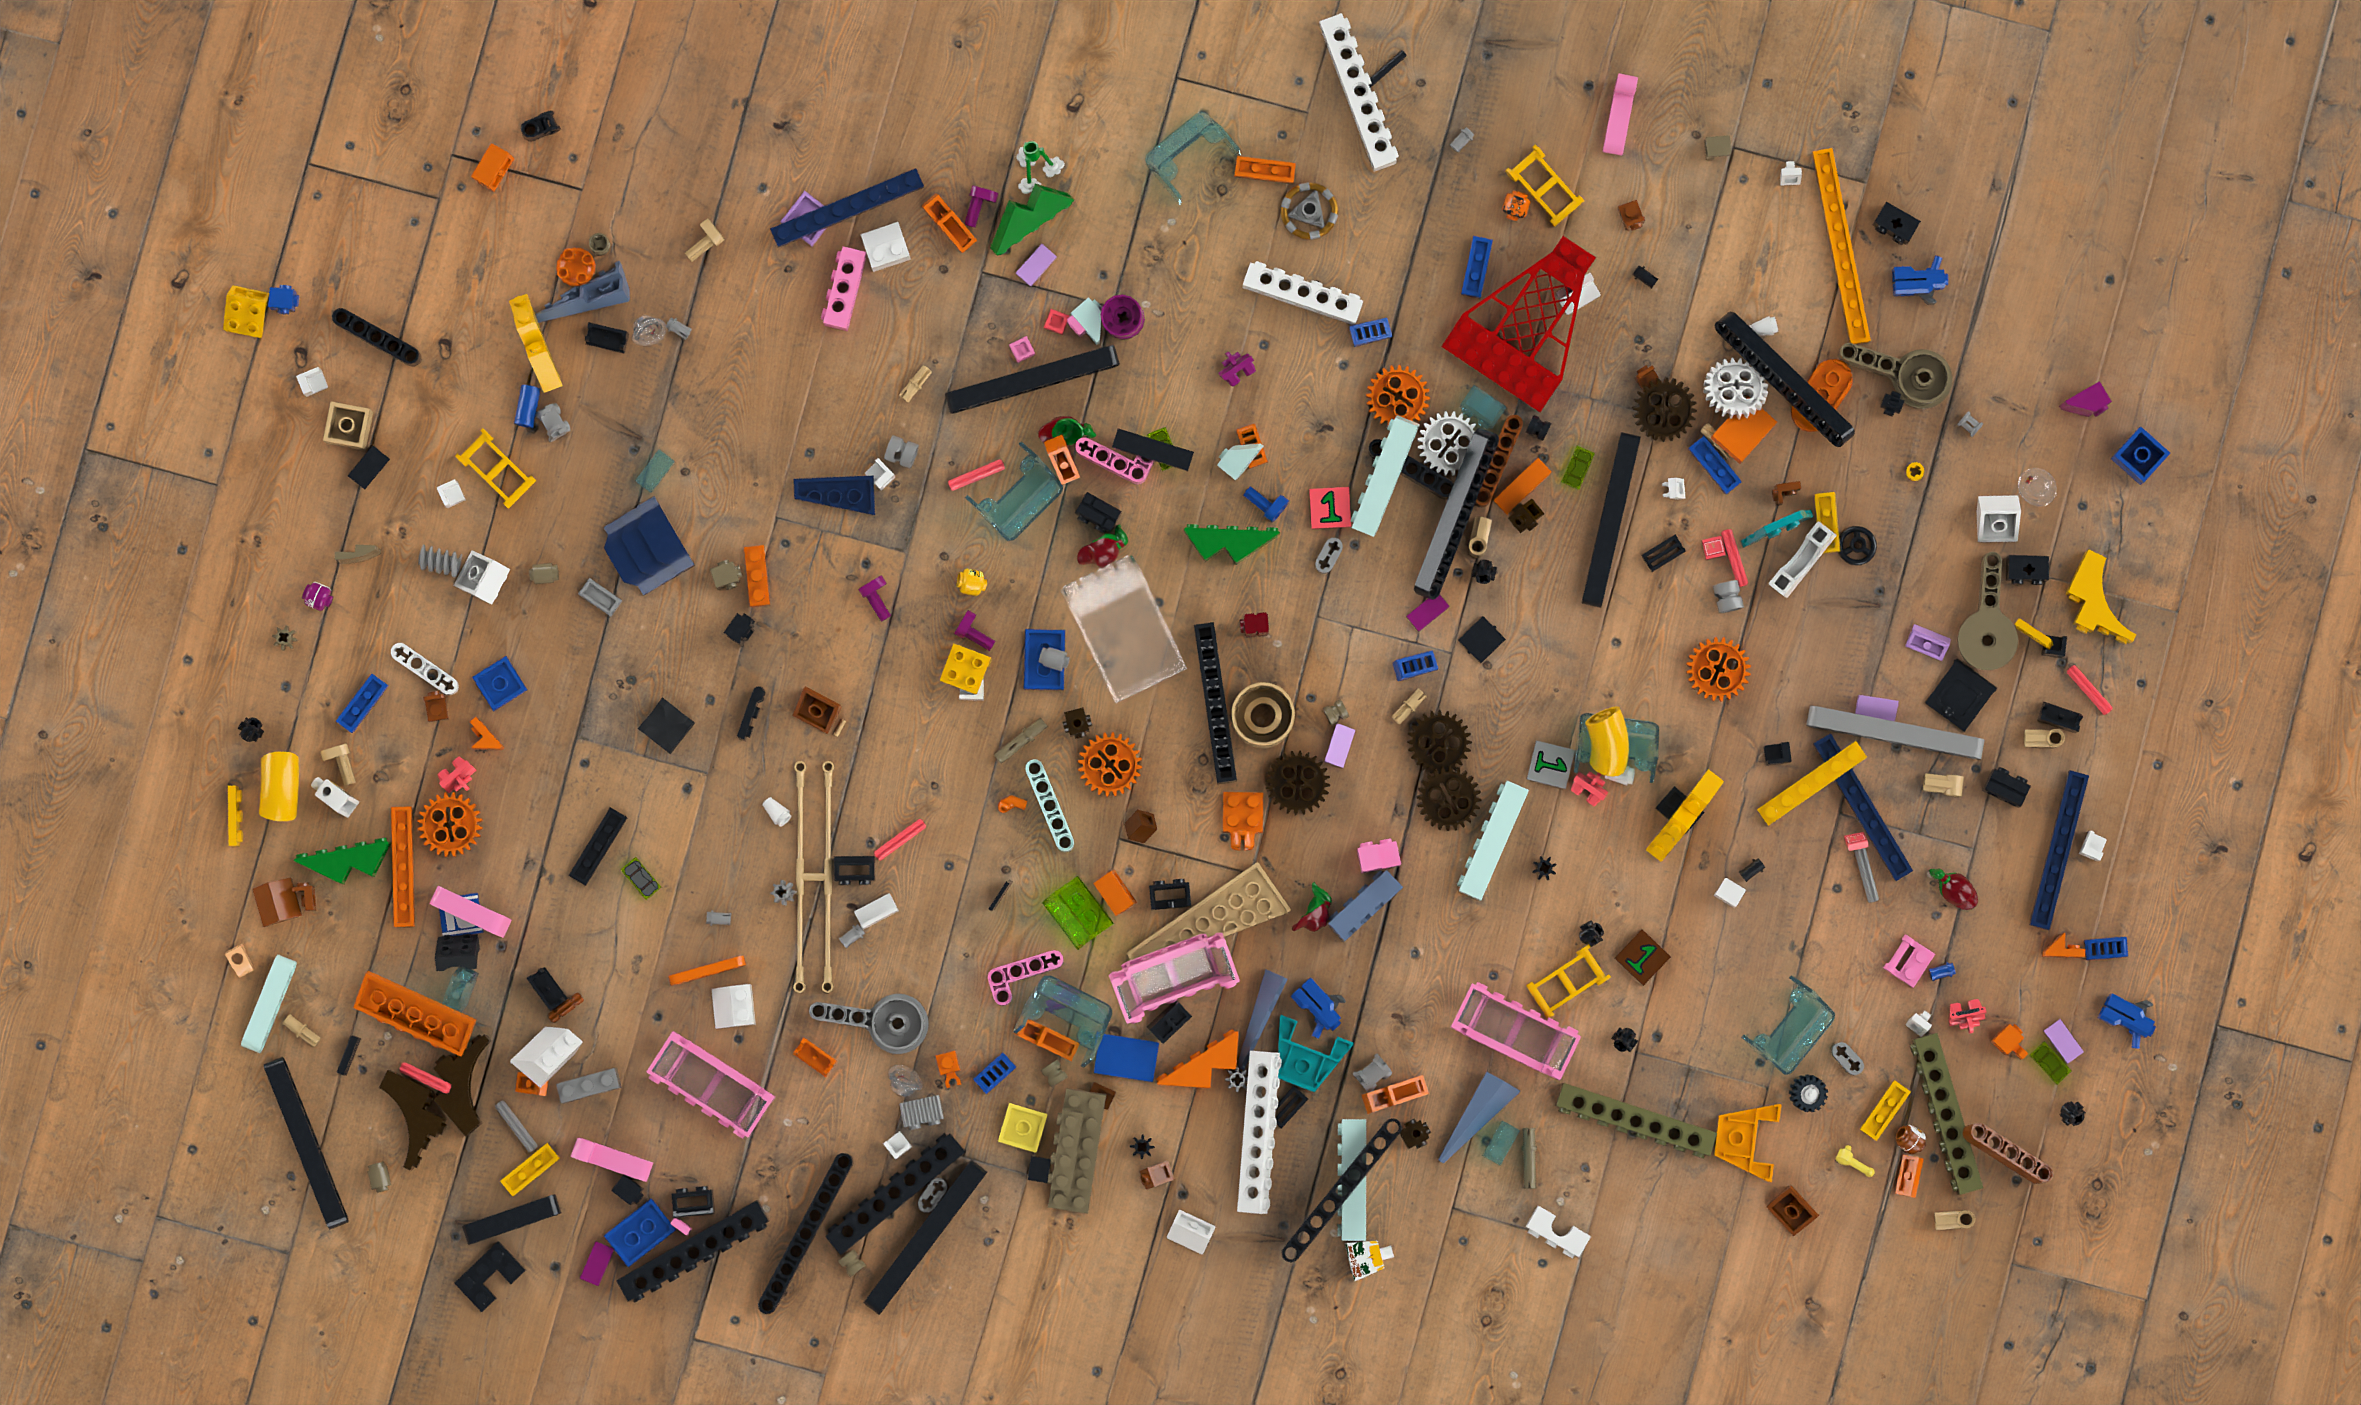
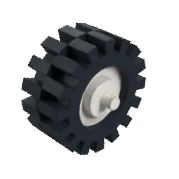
(1808, 1093)

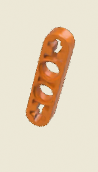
(707, 970)

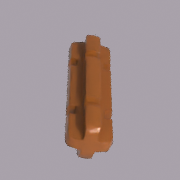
(565, 1007)

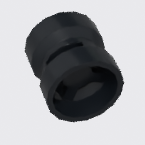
(1538, 427)

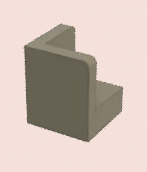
(1717, 147)

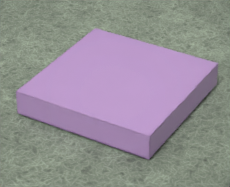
(804, 205)

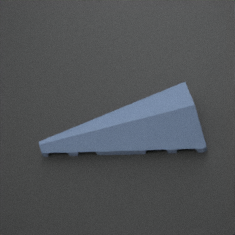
(601, 292)
(1268, 994)
(1486, 1102)

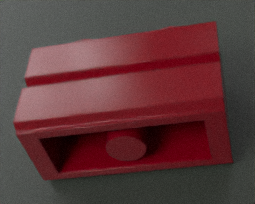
(1255, 625)

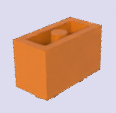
(1062, 459)

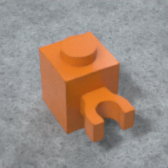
(2009, 1039)
(949, 1065)

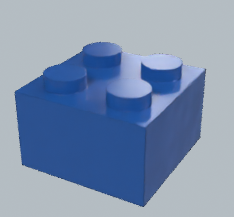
(2140, 455)

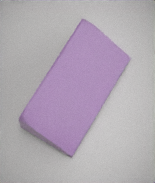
(1928, 642)
(1876, 707)
(1339, 745)

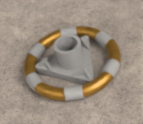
(1309, 211)

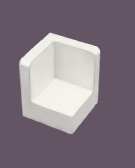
(312, 381)
(881, 474)
(451, 493)
(965, 695)
(2093, 846)
(1730, 892)
(897, 1145)

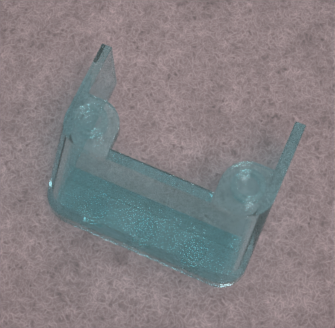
(1161, 157)
(1023, 500)
(1642, 738)
(1072, 1006)
(1796, 1032)

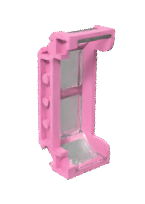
(1172, 974)
(1516, 1031)
(710, 1084)

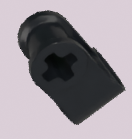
(541, 125)

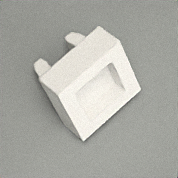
(1790, 175)
(1676, 488)
(1919, 1023)

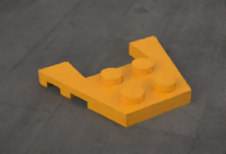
(1737, 1139)

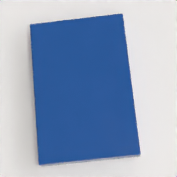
(1035, 674)
(1126, 1058)
(639, 1233)

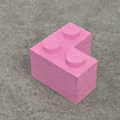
(1379, 856)

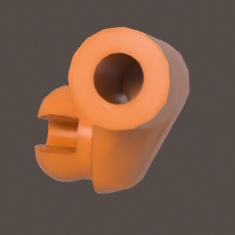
(1011, 802)

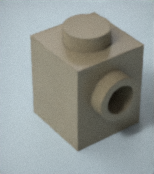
(726, 575)

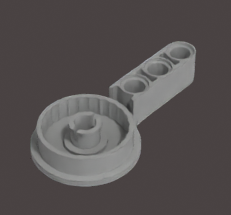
(880, 1021)

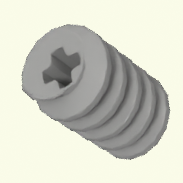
(439, 561)

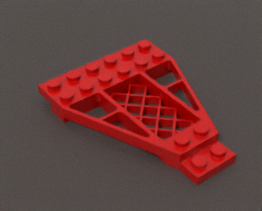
(1501, 360)

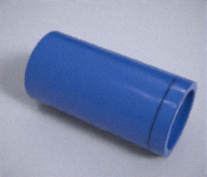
(527, 406)

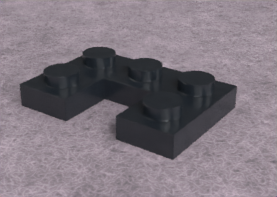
(494, 1259)

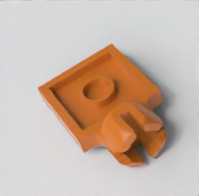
(1242, 817)

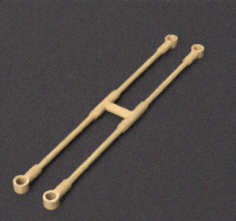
(826, 876)

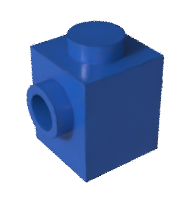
(283, 299)

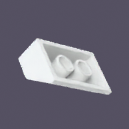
(546, 1054)

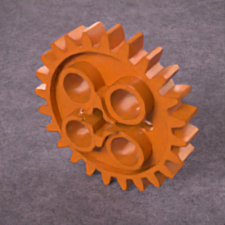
(1408, 382)
(1702, 661)
(1124, 753)
(432, 828)

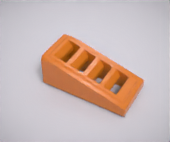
(1247, 429)

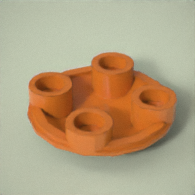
(575, 266)

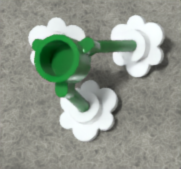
(1027, 156)

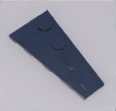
(848, 493)

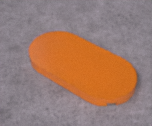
(1832, 381)

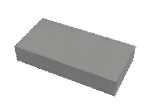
(600, 597)

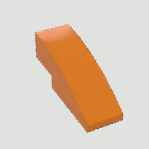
(949, 223)
(1522, 486)
(1049, 1039)
(1395, 1094)

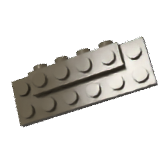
(1076, 1150)

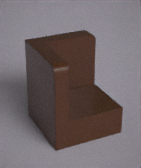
(1140, 826)
(1097, 1088)

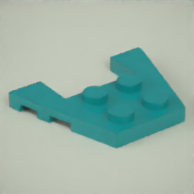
(1774, 528)
(1304, 1065)

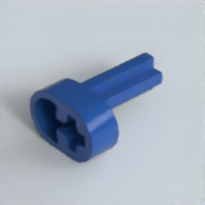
(1271, 510)

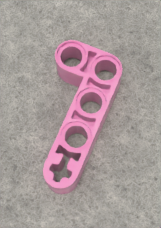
(1620, 114)
(1112, 458)
(470, 911)
(1026, 973)
(611, 1159)

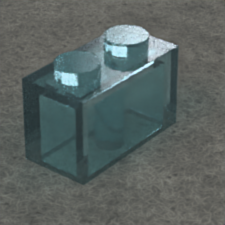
(1482, 407)
(460, 988)
(1500, 1143)

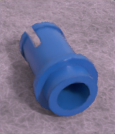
(1942, 971)

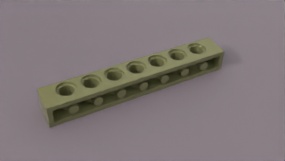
(1705, 1137)
(1972, 1180)

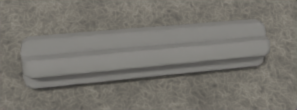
(1866, 875)
(516, 1126)

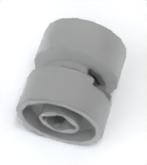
(901, 452)
(1728, 596)

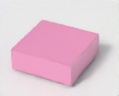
(1076, 326)
(1022, 349)
(680, 1225)

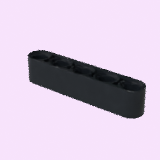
(368, 332)
(1417, 477)
(511, 1219)

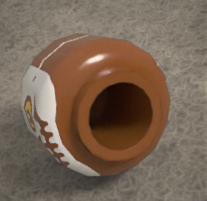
(1910, 1139)

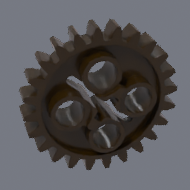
(1682, 409)
(1426, 728)
(1279, 781)
(1433, 806)

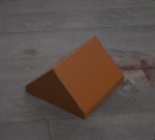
(816, 710)
(277, 902)
(1792, 1210)

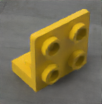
(245, 311)
(965, 669)

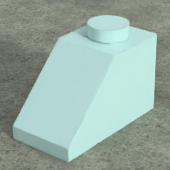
(1089, 316)
(1238, 459)

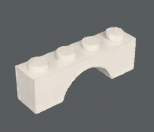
(1794, 571)

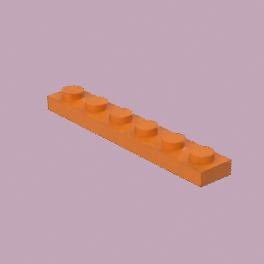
(403, 866)

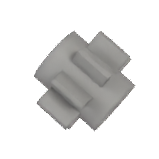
(780, 888)
(1232, 1082)

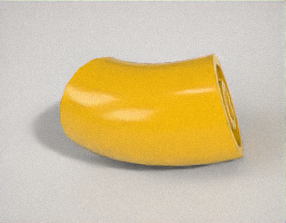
(1608, 742)
(279, 786)

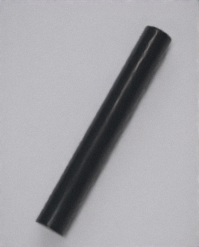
(1385, 69)

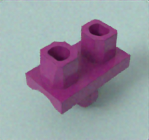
(1244, 363)

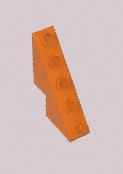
(1198, 1070)

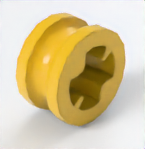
(1913, 465)

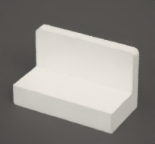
(1588, 294)
(876, 911)
(1191, 1232)

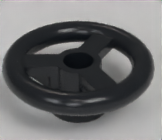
(1869, 552)

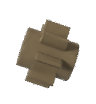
(290, 638)

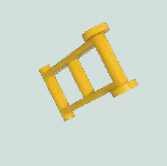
(1515, 175)
(486, 437)
(1600, 978)

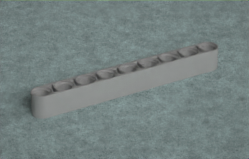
(1895, 732)

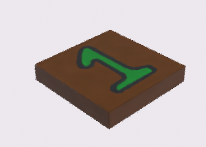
(1642, 957)

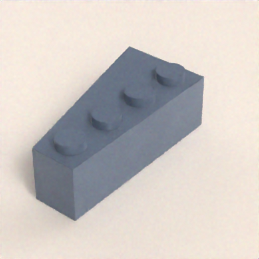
(1364, 906)

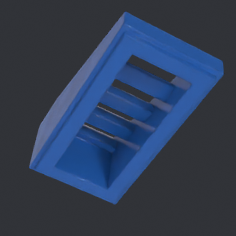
(1353, 331)
(1397, 664)
(2123, 946)
(982, 1085)

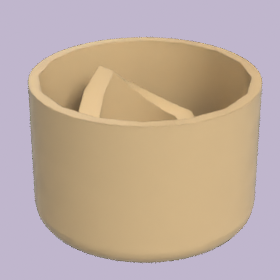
(1268, 695)

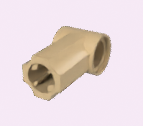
(1479, 535)
(2041, 738)
(1949, 785)
(1951, 1220)

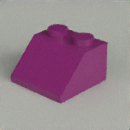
(2088, 402)

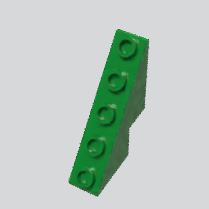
(1023, 219)
(1236, 542)
(340, 862)

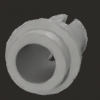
(1462, 139)
(678, 328)
(718, 918)
(852, 935)

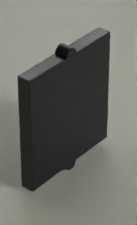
(1481, 639)
(1000, 895)

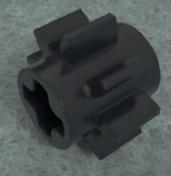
(1892, 403)
(1484, 571)
(251, 729)
(1546, 863)
(1591, 933)
(1624, 1039)
(2072, 1113)
(1142, 1141)

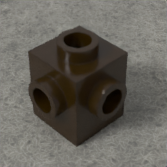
(1526, 516)
(1073, 716)
(1408, 1138)

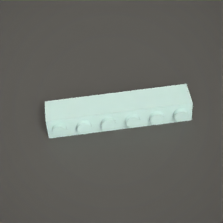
(1385, 476)
(1493, 840)
(1354, 1208)

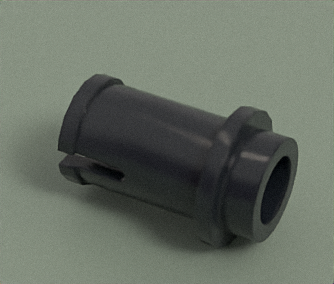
(1644, 276)
(1752, 869)

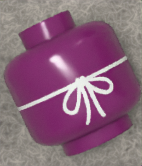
(317, 596)

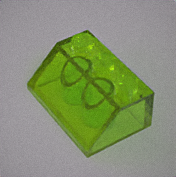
(1077, 912)

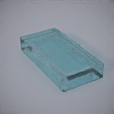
(655, 471)

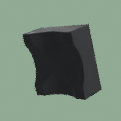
(666, 725)
(457, 951)

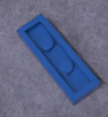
(1476, 267)
(1714, 465)
(362, 703)

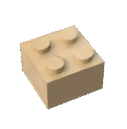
(348, 426)

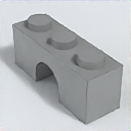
(588, 1085)

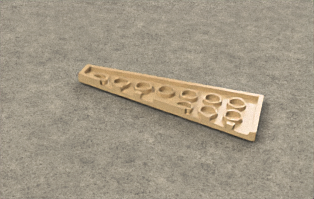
(1230, 909)

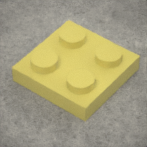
(1022, 1128)

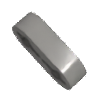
(1333, 558)
(1844, 1062)
(936, 1198)

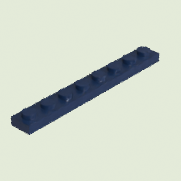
(846, 208)
(1866, 813)
(2059, 850)

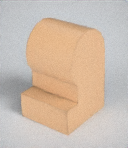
(239, 960)

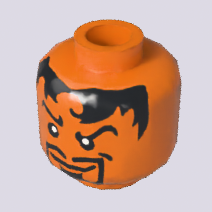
(1516, 205)

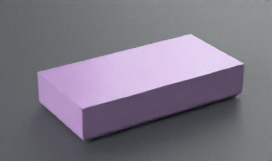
(1036, 265)
(2063, 1041)

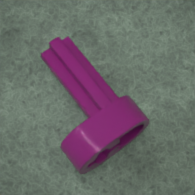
(978, 195)
(869, 591)
(965, 630)

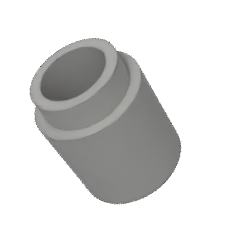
(1054, 658)

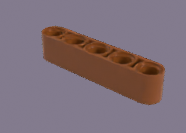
(1502, 452)
(1999, 1149)

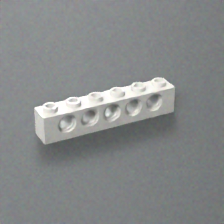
(1291, 296)

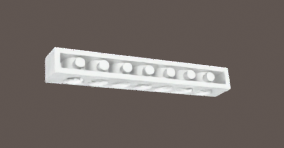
(1329, 28)
(1251, 1140)

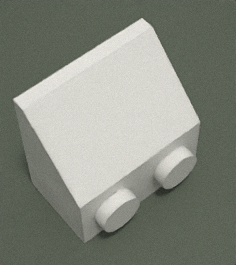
(885, 246)
(1998, 518)
(481, 577)
(733, 1006)

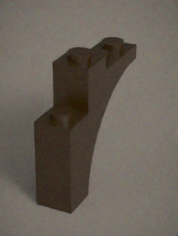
(458, 1072)
(421, 1123)

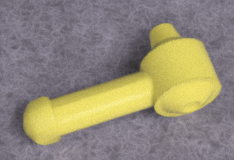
(1846, 1158)

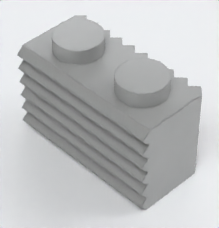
(921, 1111)

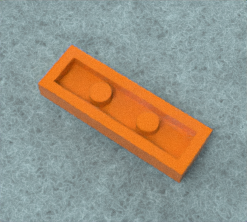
(1265, 169)
(757, 576)

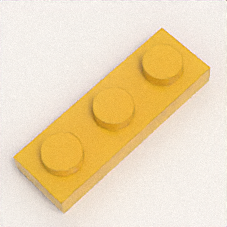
(1827, 514)
(235, 816)
(1885, 1110)
(530, 1169)

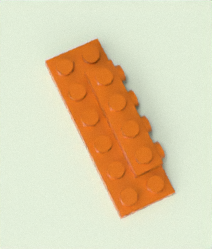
(414, 1013)

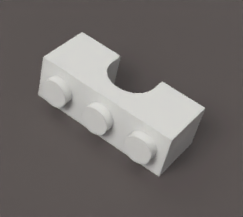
(1572, 1242)

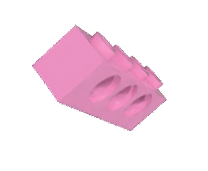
(842, 319)

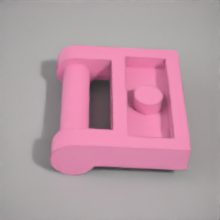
(1914, 965)

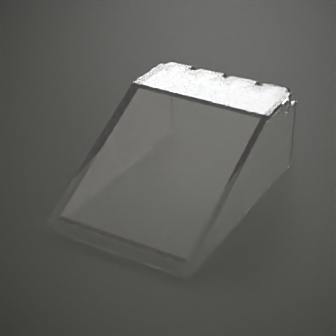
(1123, 628)

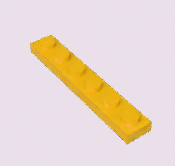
(1812, 783)

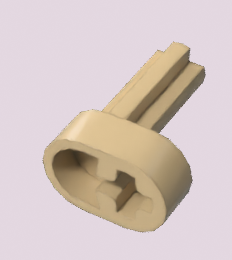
(713, 237)
(340, 753)

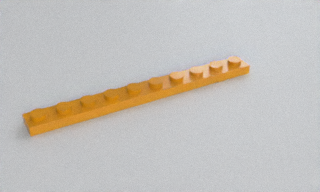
(1841, 246)

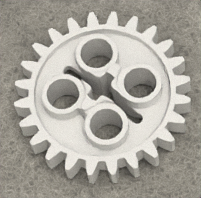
(1735, 388)
(1435, 432)

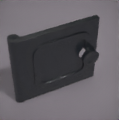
(1960, 695)

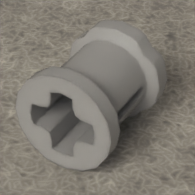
(1967, 417)

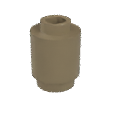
(544, 573)
(379, 1177)

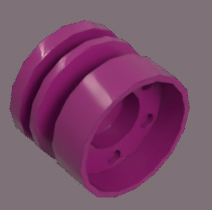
(1118, 306)

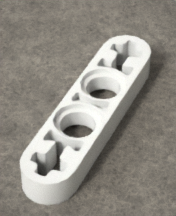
(424, 669)

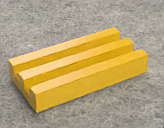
(2034, 634)

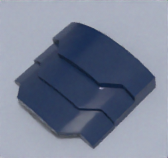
(646, 547)

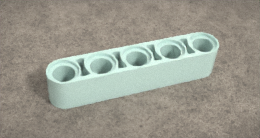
(1049, 795)
(268, 1004)

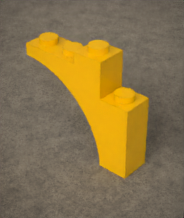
(534, 343)
(2094, 612)
(1685, 815)

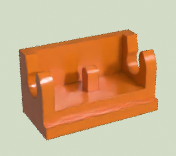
(492, 167)
(1115, 892)
(815, 1057)

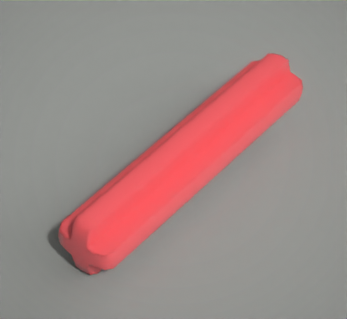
(976, 475)
(1734, 557)
(2087, 687)
(900, 839)
(425, 1077)

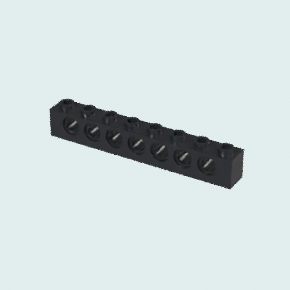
(1215, 703)
(842, 1243)
(628, 1282)

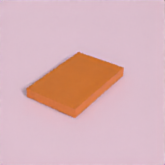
(1743, 435)

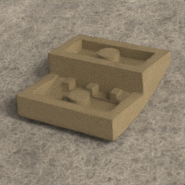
(361, 554)

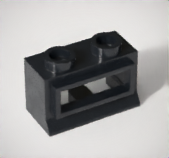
(740, 629)
(854, 860)
(1171, 903)
(693, 1211)

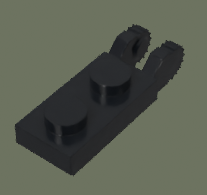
(751, 712)

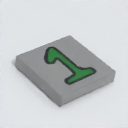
(1550, 764)

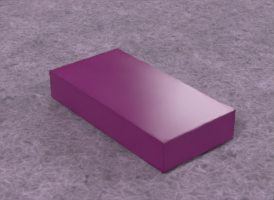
(1427, 612)
(597, 1263)

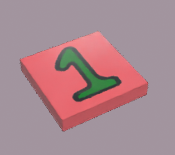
(1330, 508)

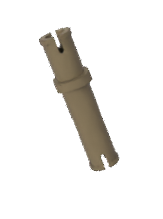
(1021, 740)
(1529, 1158)

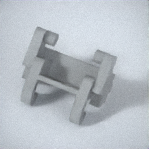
(552, 421)
(1373, 1073)

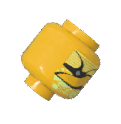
(971, 582)

